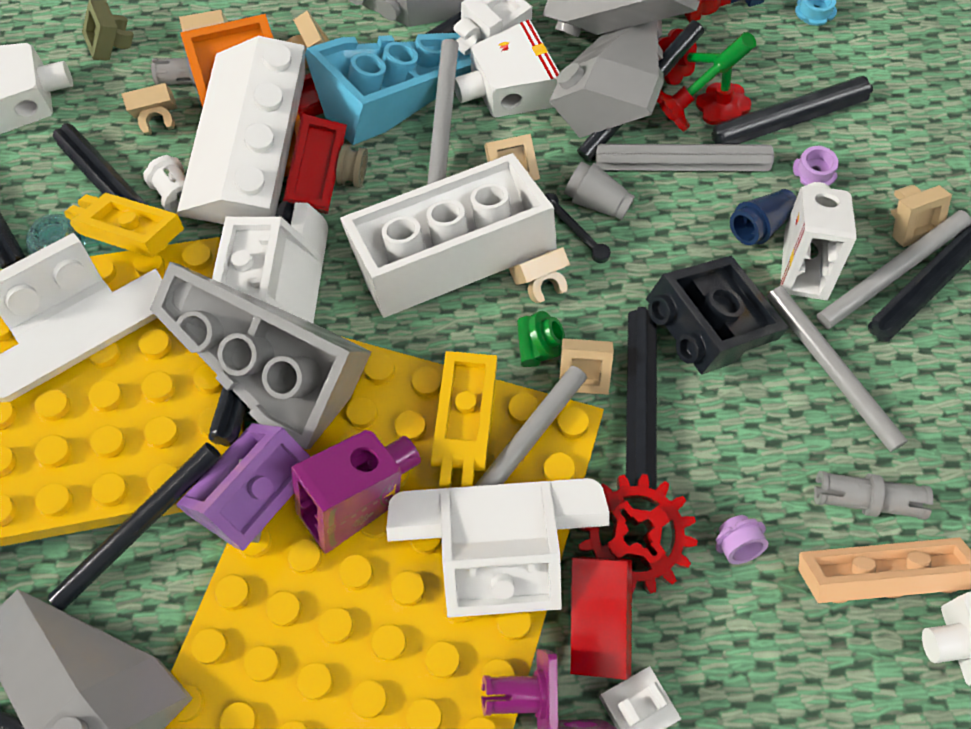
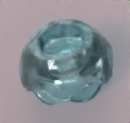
(49, 230)

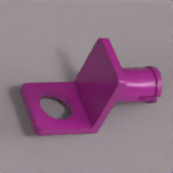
(533, 695)

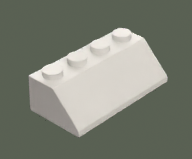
(244, 131)
(450, 233)

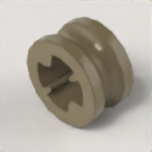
(351, 165)

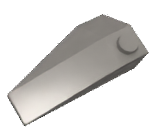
(611, 15)
(611, 80)
(271, 359)
(79, 676)

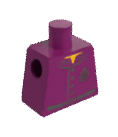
(349, 485)

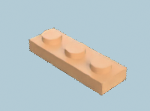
(887, 570)

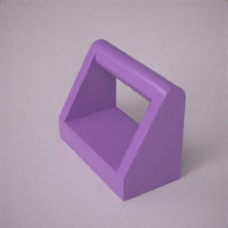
(243, 497)

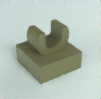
(104, 30)

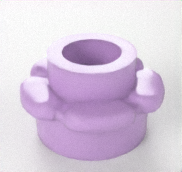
(820, 159)
(741, 539)

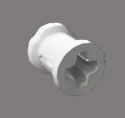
(166, 186)

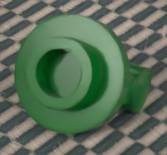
(539, 338)

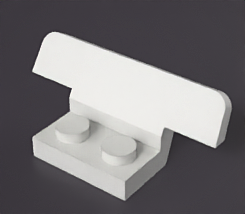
(275, 259)
(64, 313)
(499, 539)

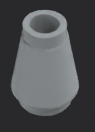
(598, 191)

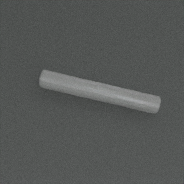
(685, 157)

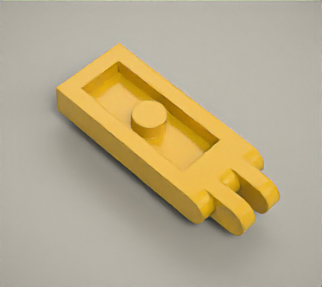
(124, 223)
(464, 416)

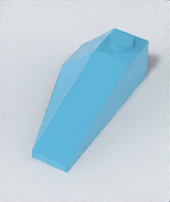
(377, 82)

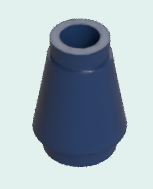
(761, 217)

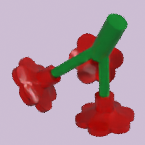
(721, 99)

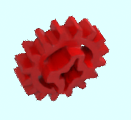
(653, 555)

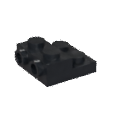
(713, 313)

